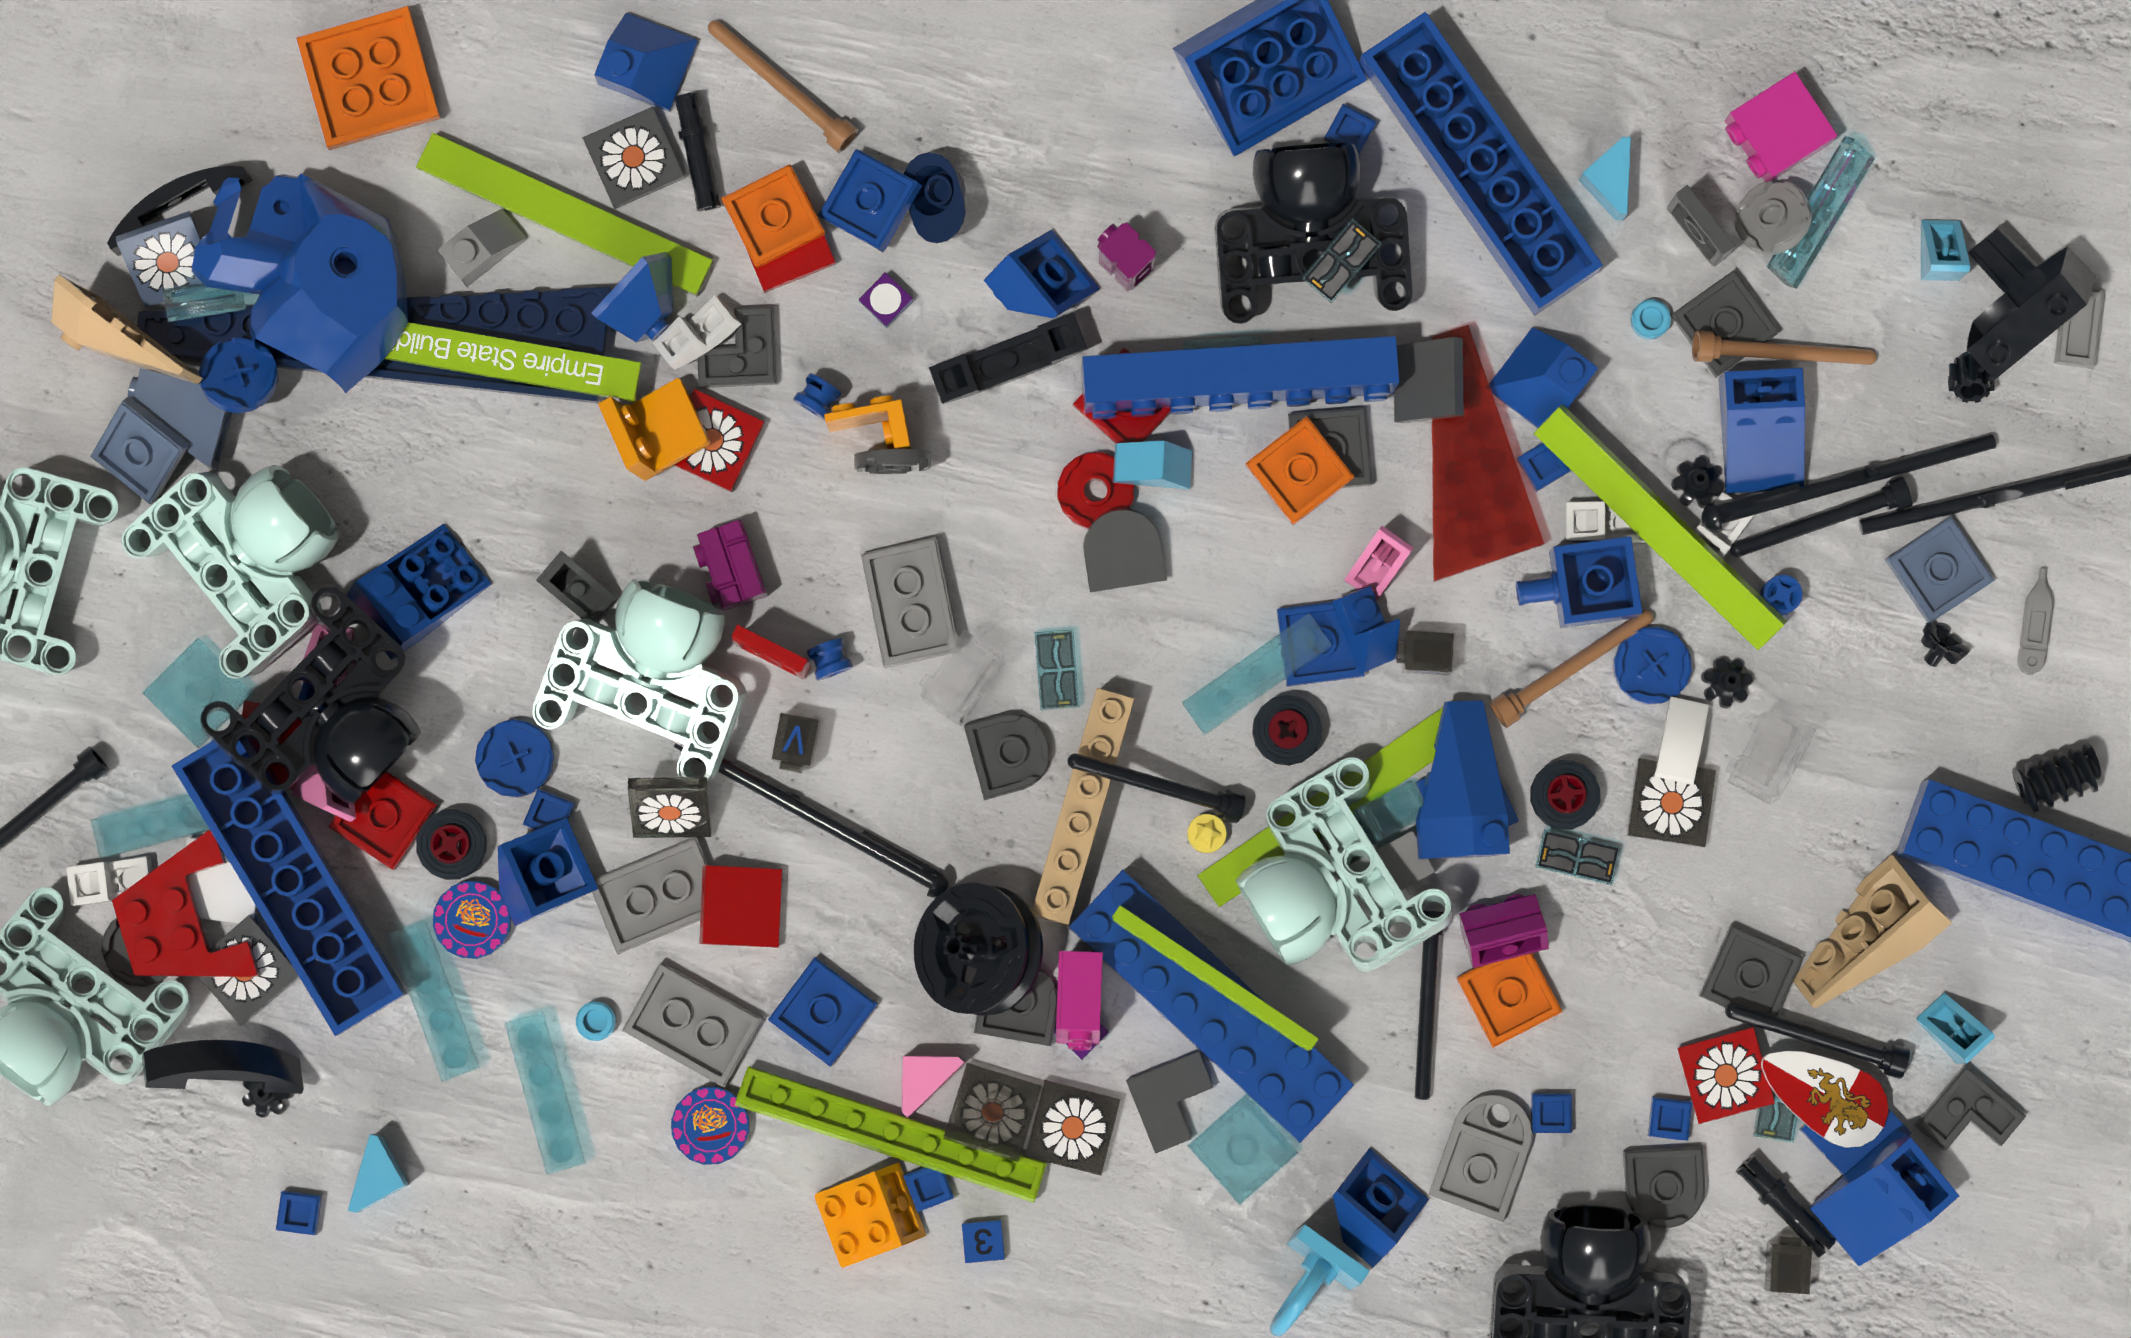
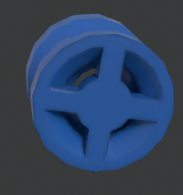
(817, 396)
(1787, 591)
(829, 659)

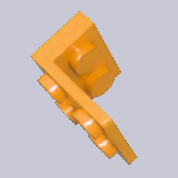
(882, 410)
(655, 429)
(870, 1215)

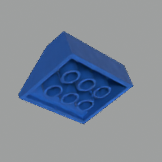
(1268, 67)

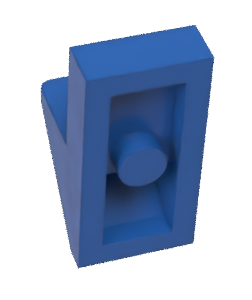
(1367, 633)

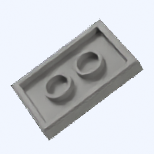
(909, 601)
(652, 895)
(692, 1024)

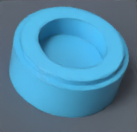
(1650, 319)
(595, 1021)

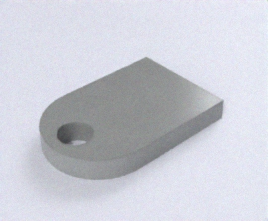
(1481, 1160)

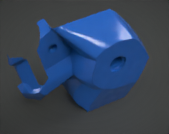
(321, 270)

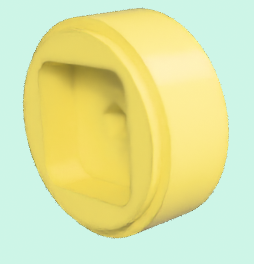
(1206, 833)

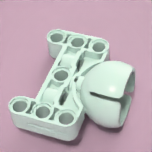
(260, 543)
(48, 545)
(661, 651)
(1297, 892)
(47, 1041)

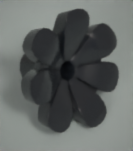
(1692, 487)
(1942, 645)
(1720, 685)
(264, 1102)

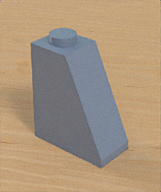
(185, 411)

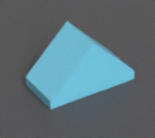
(1609, 179)
(1943, 251)
(1152, 464)
(1955, 1029)
(377, 1176)

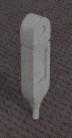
(2035, 627)

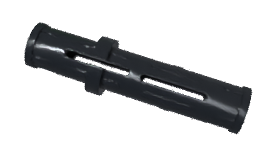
(695, 141)
(1785, 1205)

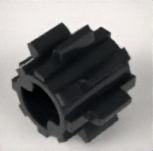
(1969, 379)

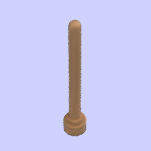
(838, 132)
(1709, 346)
(1511, 706)

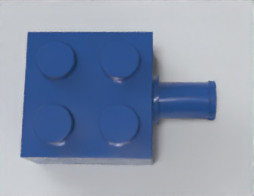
(1588, 583)

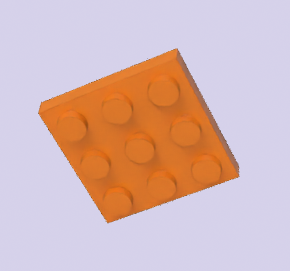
(368, 78)

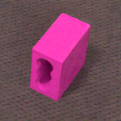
(1779, 128)
(1079, 999)

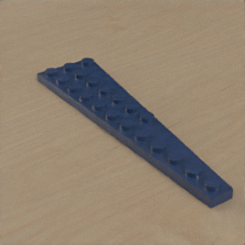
(534, 317)

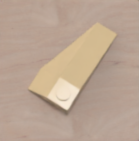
(100, 327)
(1879, 929)

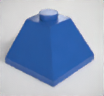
(645, 61)
(1041, 278)
(640, 300)
(1541, 377)
(542, 871)
(1375, 1207)

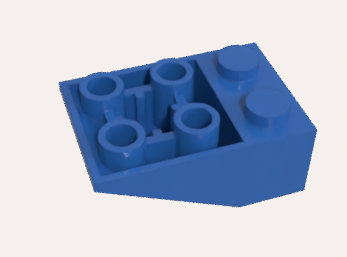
(1762, 429)
(419, 588)
(1884, 1198)

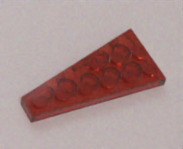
(1476, 483)

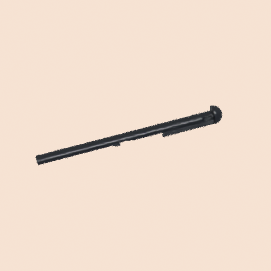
(1990, 497)
(1715, 516)
(865, 842)

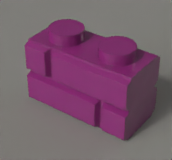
(1125, 255)
(730, 565)
(1503, 930)

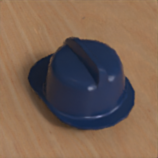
(940, 203)

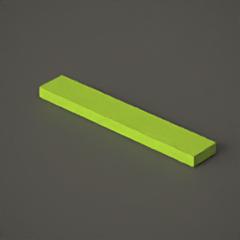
(1214, 978)

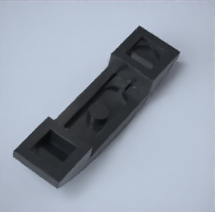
(173, 194)
(1008, 359)
(222, 1060)

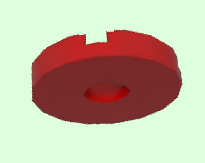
(1077, 475)

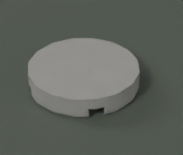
(1773, 217)

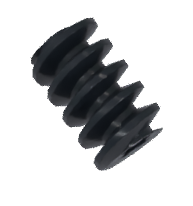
(2058, 777)

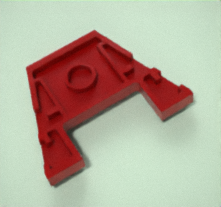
(164, 925)

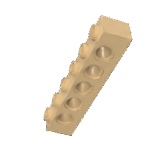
(1081, 809)

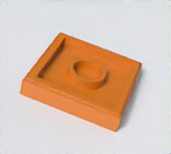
(773, 216)
(1299, 470)
(1509, 997)

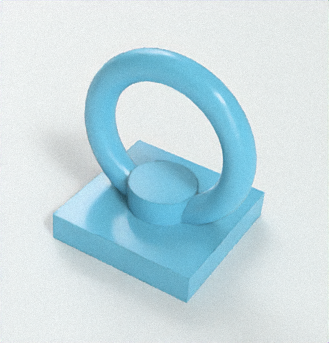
(1322, 1265)

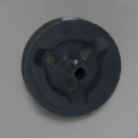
(1003, 967)

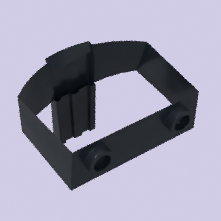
(2032, 304)

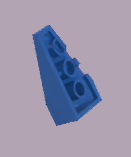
(1464, 795)

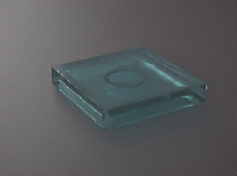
(190, 686)
(1242, 1149)

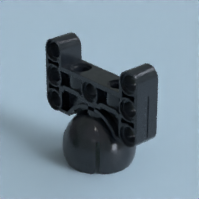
(1302, 193)
(349, 740)
(1590, 1278)

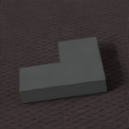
(750, 361)
(1158, 1094)
(1964, 1101)

